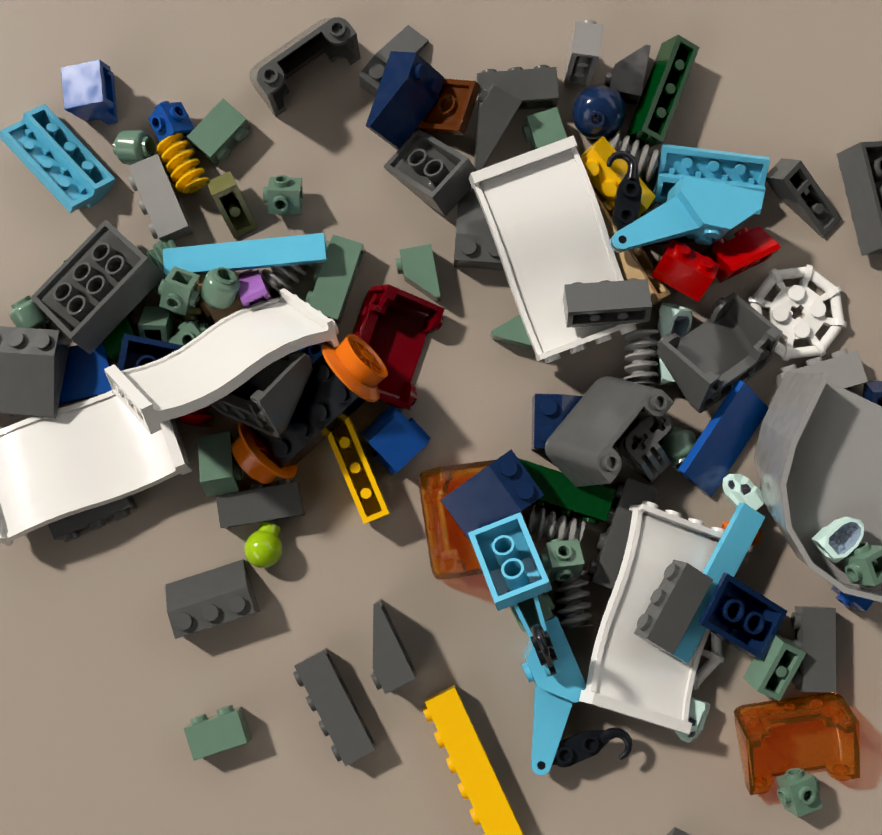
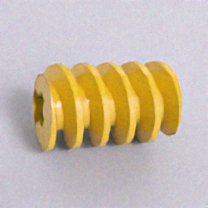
(179, 164)

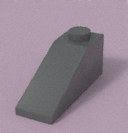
(406, 41)
(493, 117)
(803, 195)

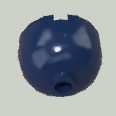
(601, 101)

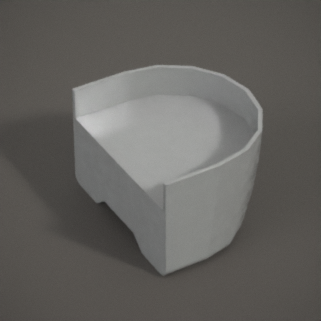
(819, 464)

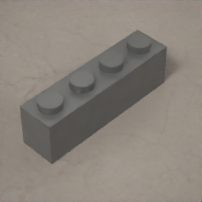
(614, 541)
(335, 707)

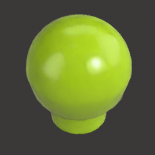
(264, 546)

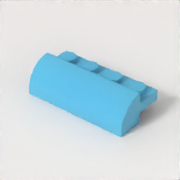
(58, 159)
(711, 165)

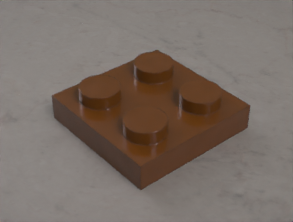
(452, 107)

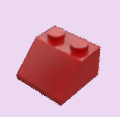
(742, 252)
(685, 270)

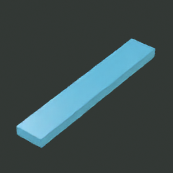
(248, 254)
(724, 559)

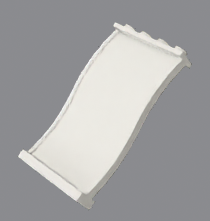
(547, 238)
(220, 359)
(80, 462)
(624, 669)

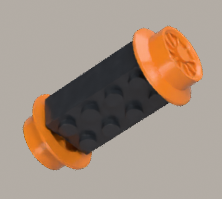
(335, 389)

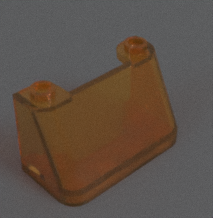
(448, 547)
(797, 733)

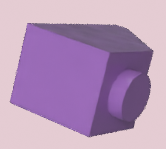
(253, 288)

